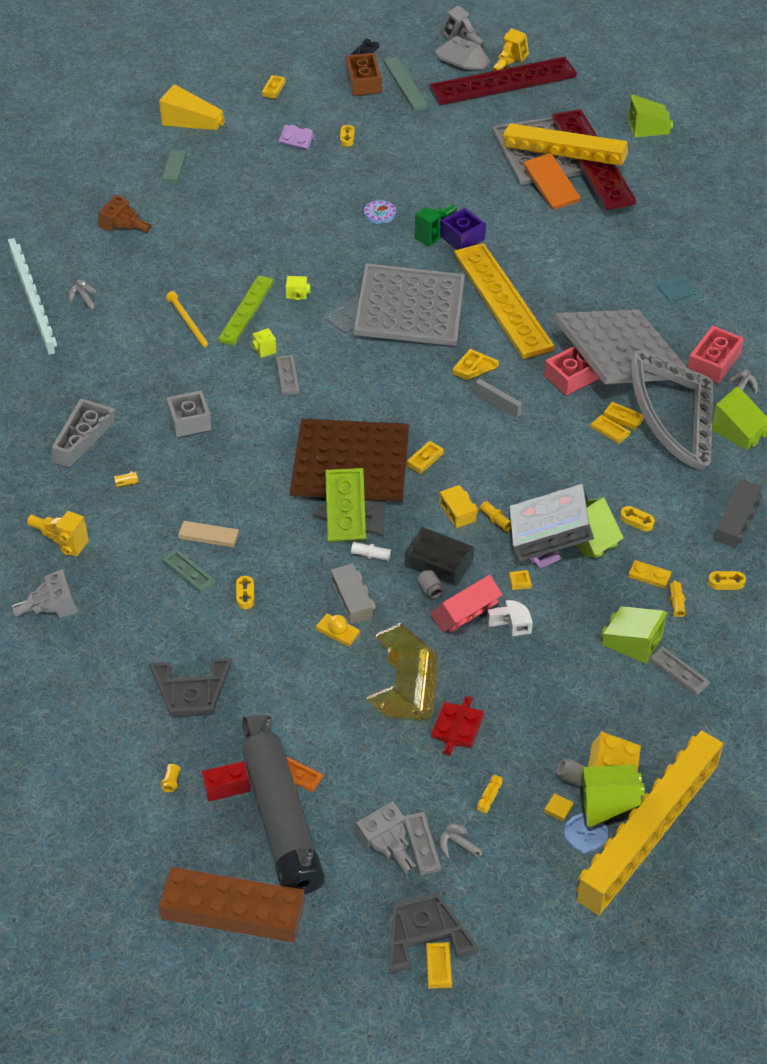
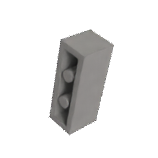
(352, 593)

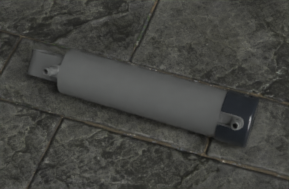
(280, 807)

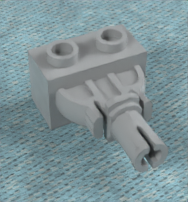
(458, 25)
(50, 597)
(386, 834)

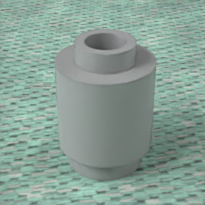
(430, 584)
(571, 772)

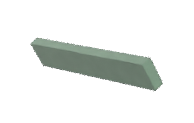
(405, 83)

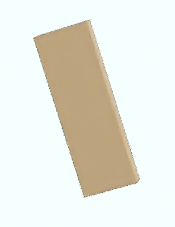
(208, 534)

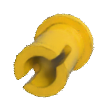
(126, 479)
(169, 783)

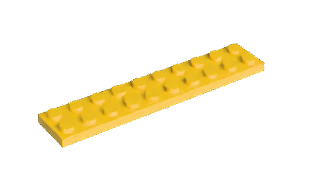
(504, 301)

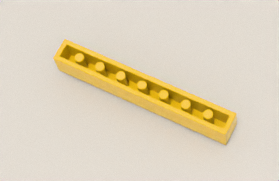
(566, 144)

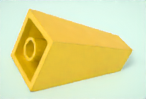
(186, 110)

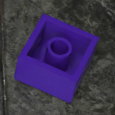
(462, 229)

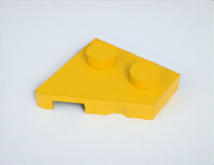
(473, 365)

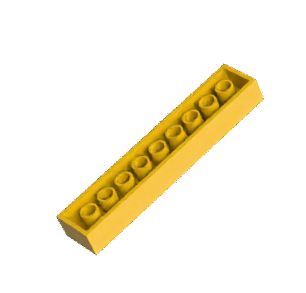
(648, 823)

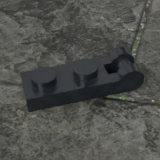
(364, 47)

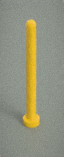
(173, 297)

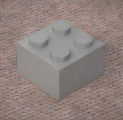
(189, 413)

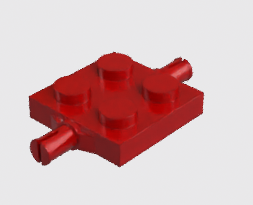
(457, 725)

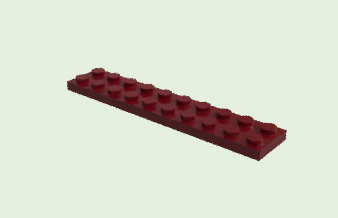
(502, 80)
(603, 177)

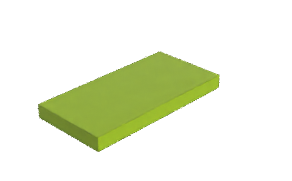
(345, 505)

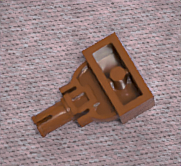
(120, 215)

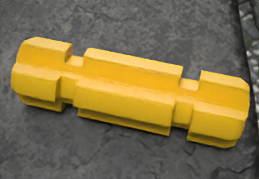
(489, 794)

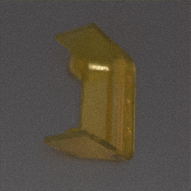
(415, 676)

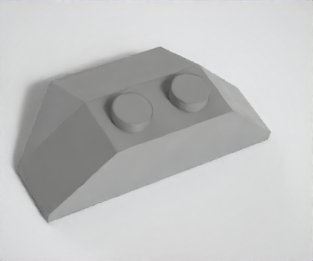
(463, 54)

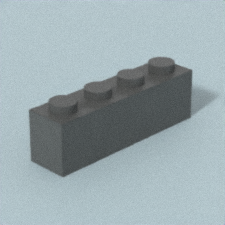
(737, 513)

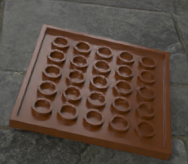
(347, 444)

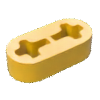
(350, 136)
(637, 518)
(726, 580)
(249, 592)

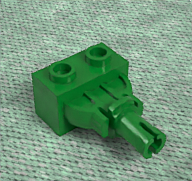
(428, 223)

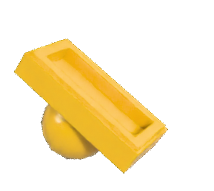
(338, 629)

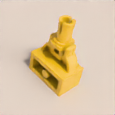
(514, 49)
(67, 531)

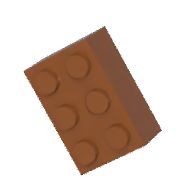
(363, 74)

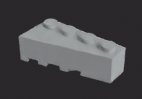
(81, 431)

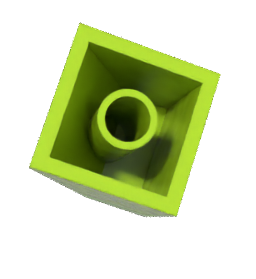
(648, 117)
(739, 419)
(604, 529)
(634, 632)
(610, 791)

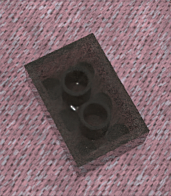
(441, 554)

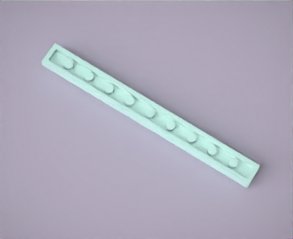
(34, 300)

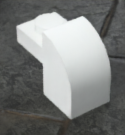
(514, 615)

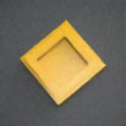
(520, 580)
(559, 807)

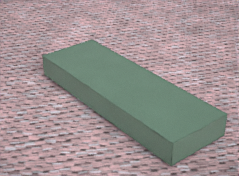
(174, 166)
(188, 571)

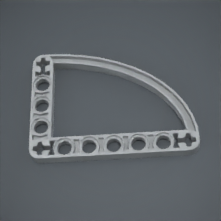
(644, 361)

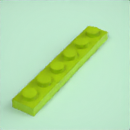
(246, 310)

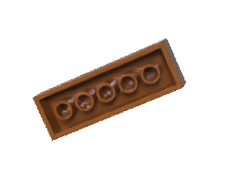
(232, 904)

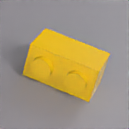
(458, 506)

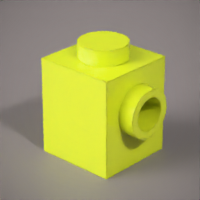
(297, 287)
(264, 343)

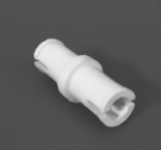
(371, 551)

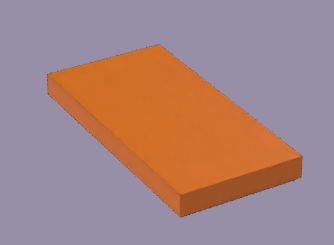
(551, 181)

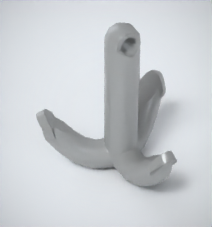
(81, 286)
(745, 377)
(452, 831)

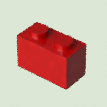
(226, 781)

